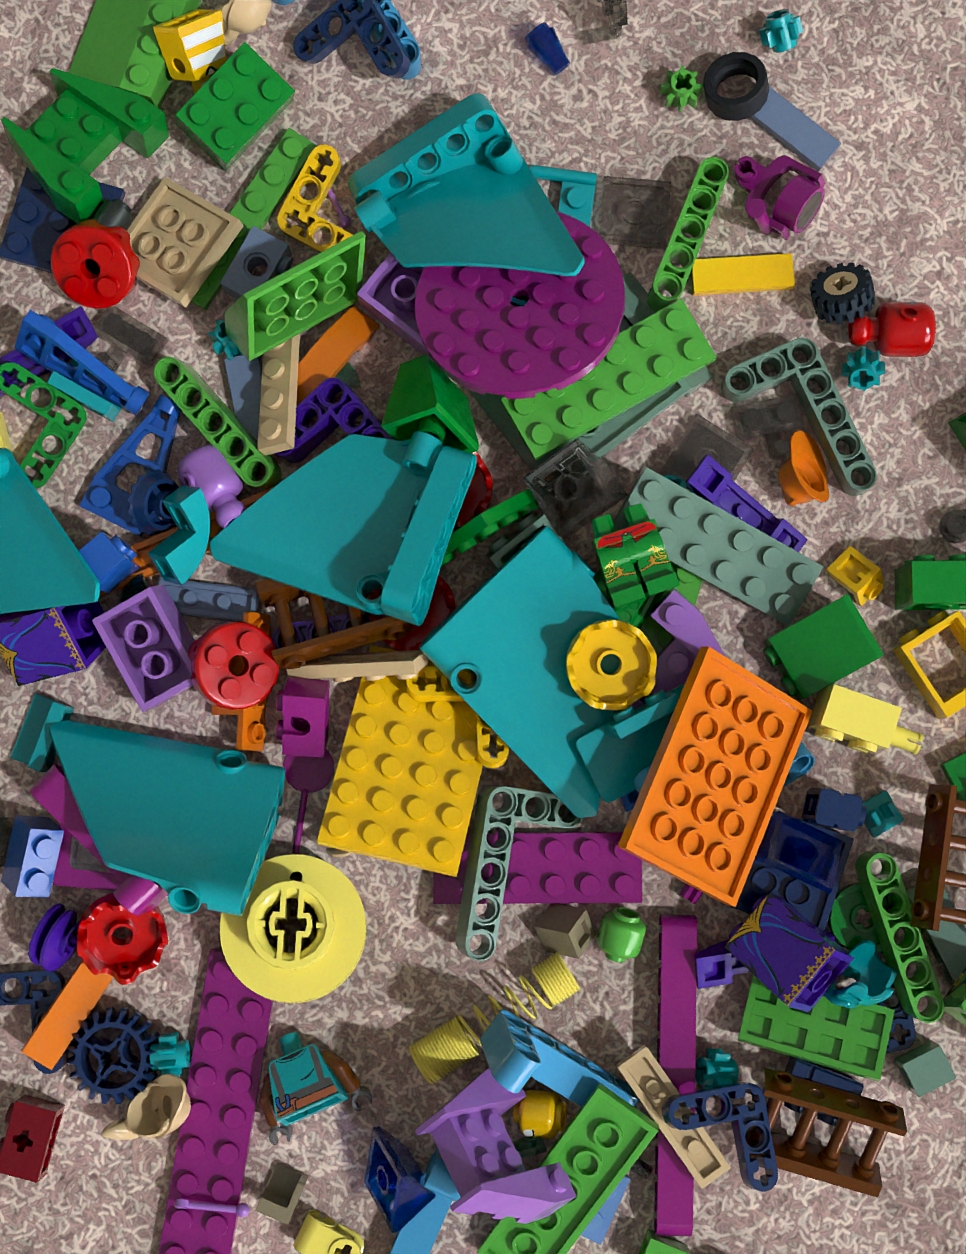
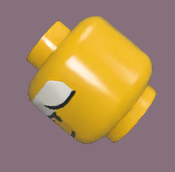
(540, 1114)

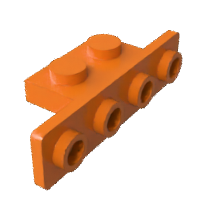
(252, 719)

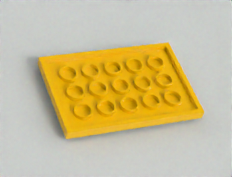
(404, 777)

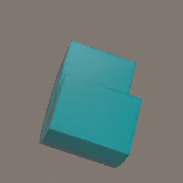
(185, 548)

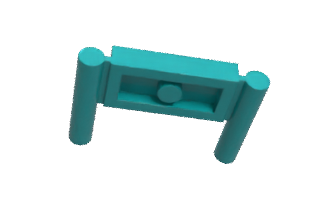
(576, 190)

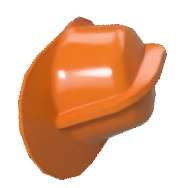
(804, 472)

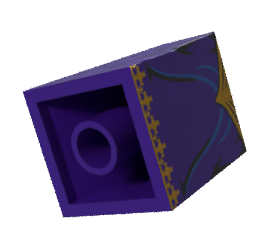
(50, 641)
(787, 952)

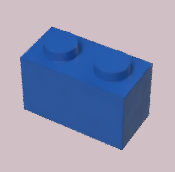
(109, 560)
(32, 856)

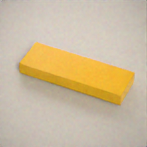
(742, 274)

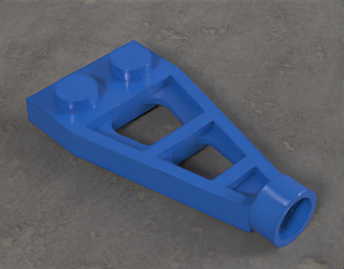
(37, 341)
(103, 494)

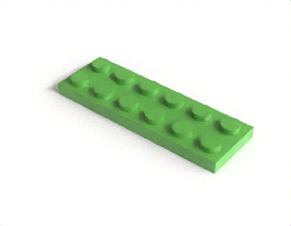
(635, 368)
(596, 1155)

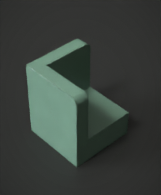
(925, 1068)

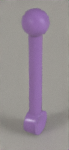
(344, 220)
(241, 1209)

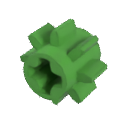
(682, 97)

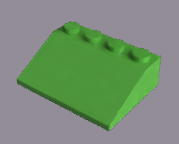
(123, 48)
(297, 298)

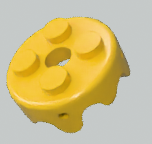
(631, 680)

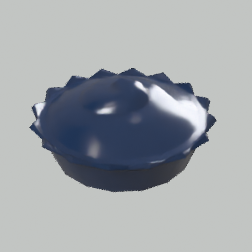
(146, 502)

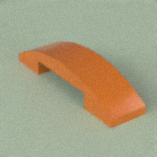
(334, 350)

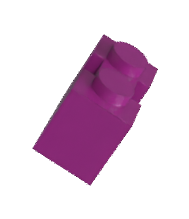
(305, 717)

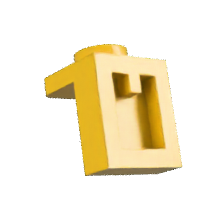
(857, 575)

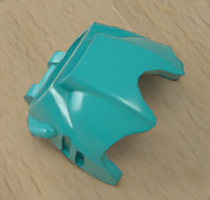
(871, 977)

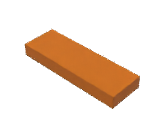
(65, 1015)

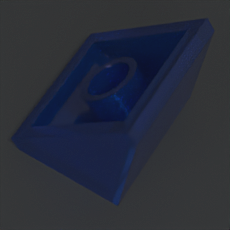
(801, 852)
(395, 1180)

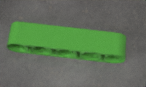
(691, 221)
(204, 415)
(911, 948)

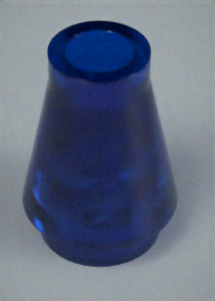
(547, 48)

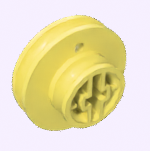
(310, 970)

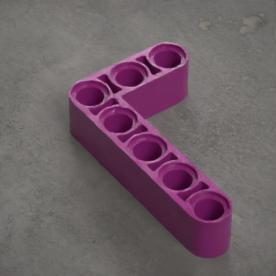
(54, 794)

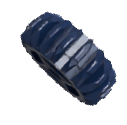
(100, 1049)

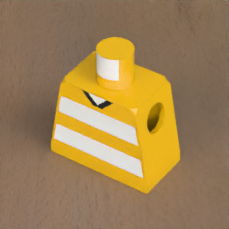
(193, 45)

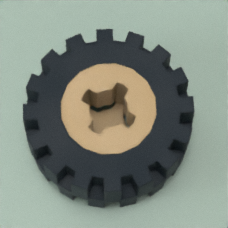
(842, 293)

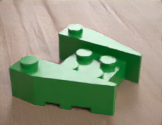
(79, 135)

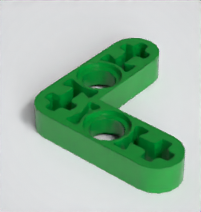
(54, 426)

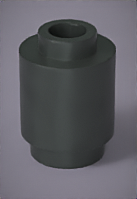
(114, 214)

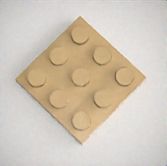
(180, 240)

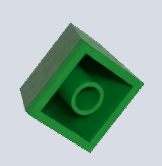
(429, 403)
(822, 648)

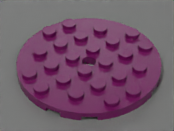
(528, 348)

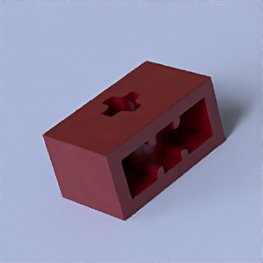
(43, 1122)

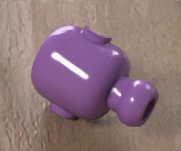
(217, 479)

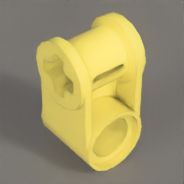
(326, 1236)

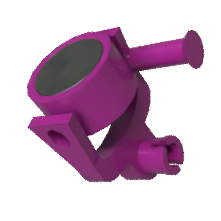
(796, 203)

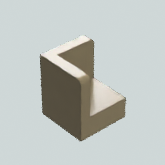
(565, 930)
(282, 1193)

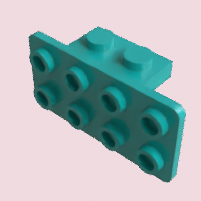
(627, 743)

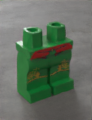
(631, 546)

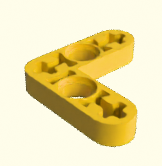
(308, 209)
(431, 695)

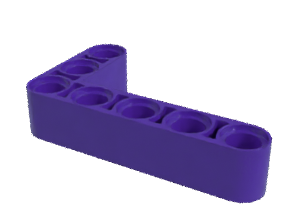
(330, 416)

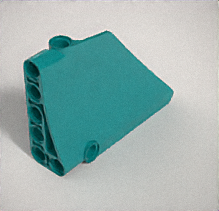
(462, 198)
(357, 523)
(36, 555)
(517, 644)
(173, 811)

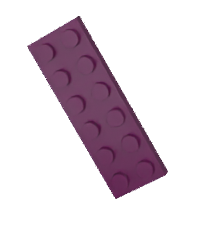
(556, 870)

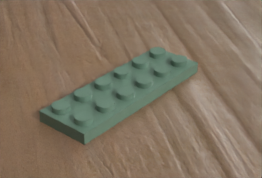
(723, 547)

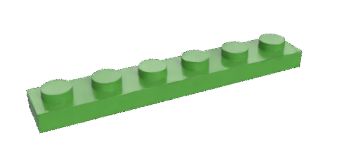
(260, 203)

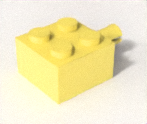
(861, 721)

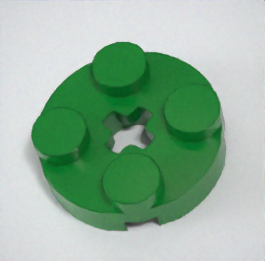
(843, 914)

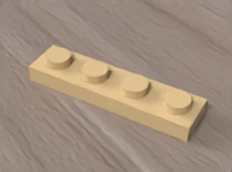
(279, 398)
(367, 665)
(653, 1089)

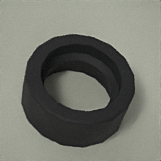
(736, 64)

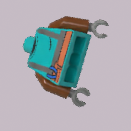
(305, 1084)

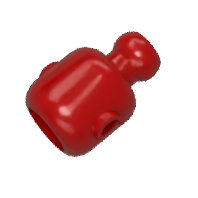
(896, 329)

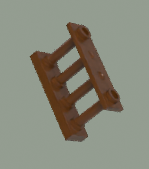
(296, 654)
(933, 860)
(828, 1162)

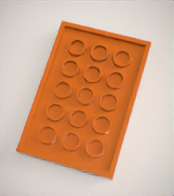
(716, 777)

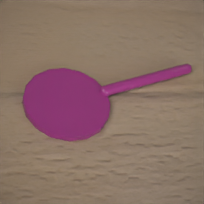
(307, 776)

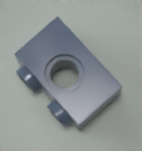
(257, 250)

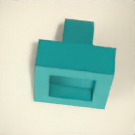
(881, 814)

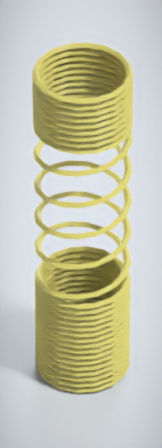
(449, 1047)

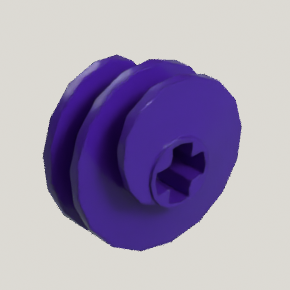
(54, 938)

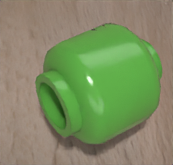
(621, 934)

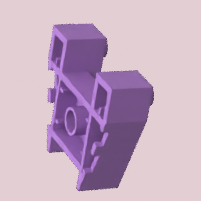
(690, 633)
(484, 1160)

